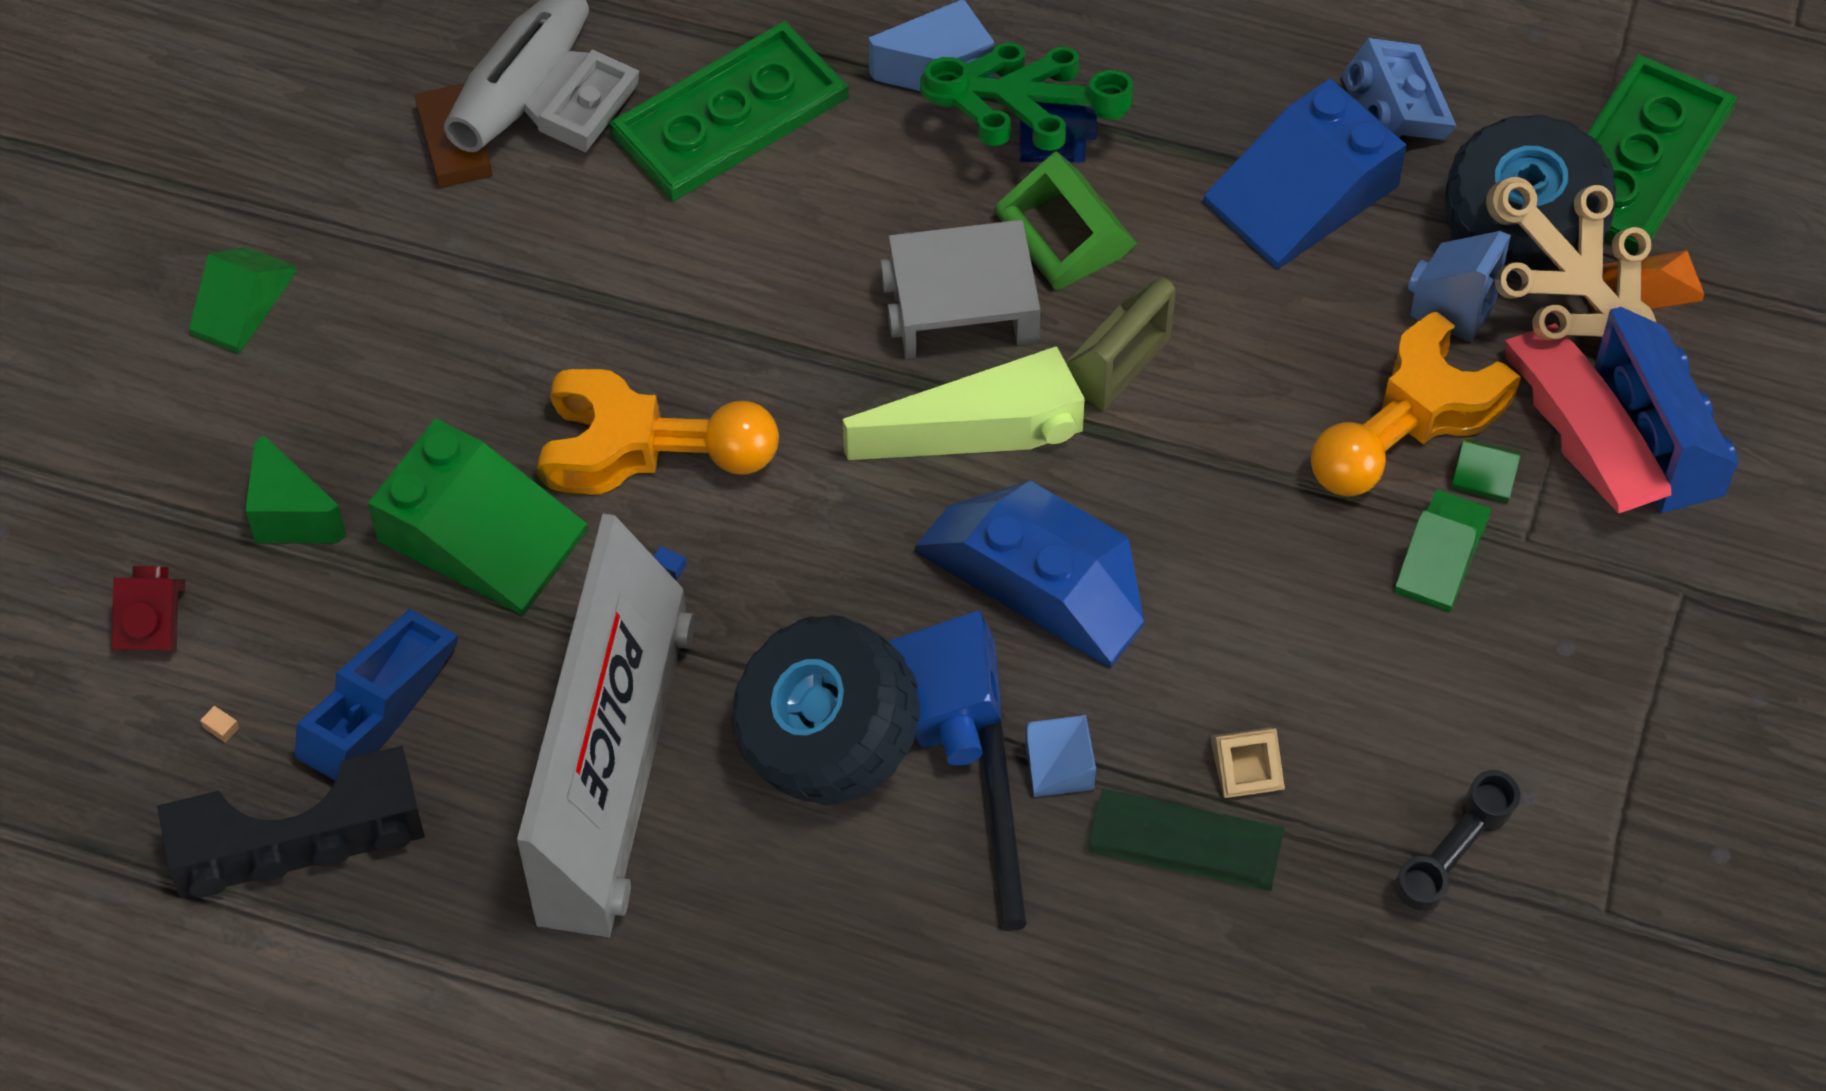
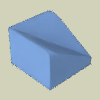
(1060, 756)

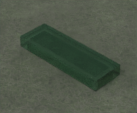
(1186, 839)

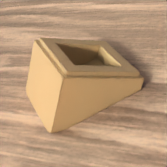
(1248, 762)

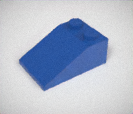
(1308, 174)

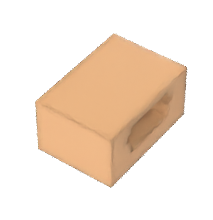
(219, 724)

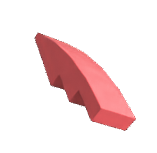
(1591, 420)

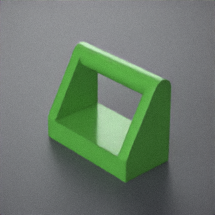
(1109, 237)

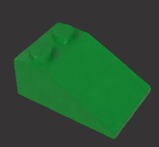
(474, 518)

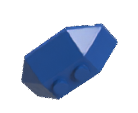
(1044, 565)

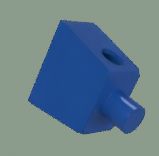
(955, 684)

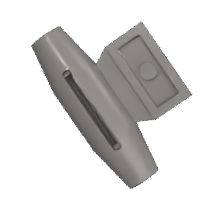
(538, 74)

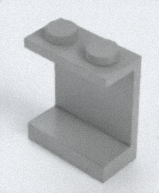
(961, 280)

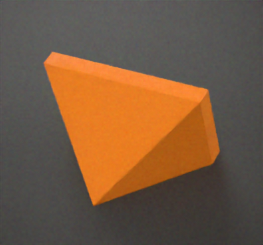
(1664, 280)

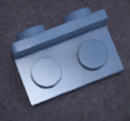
(1399, 89)

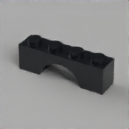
(219, 847)

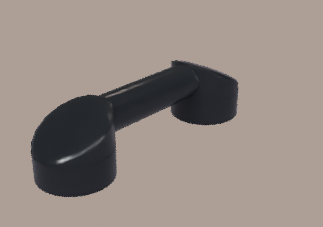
(1485, 807)

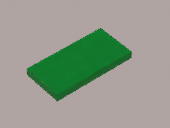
(728, 110)
(1656, 138)

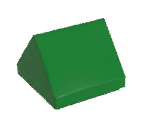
(1486, 470)

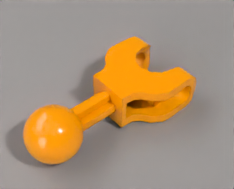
(1420, 399)
(629, 434)

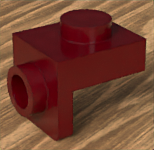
(146, 610)

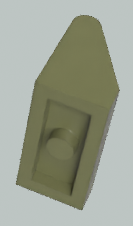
(1124, 343)

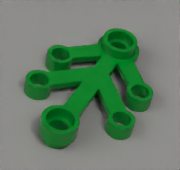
(958, 84)

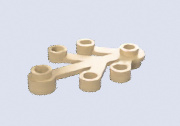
(1580, 270)

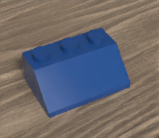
(1666, 407)

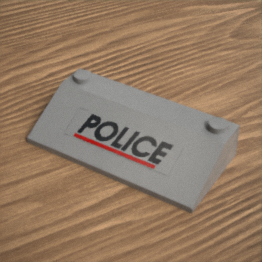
(602, 736)

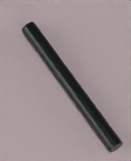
(1002, 828)

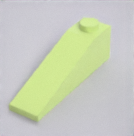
(990, 411)

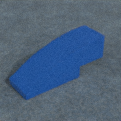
(374, 693)

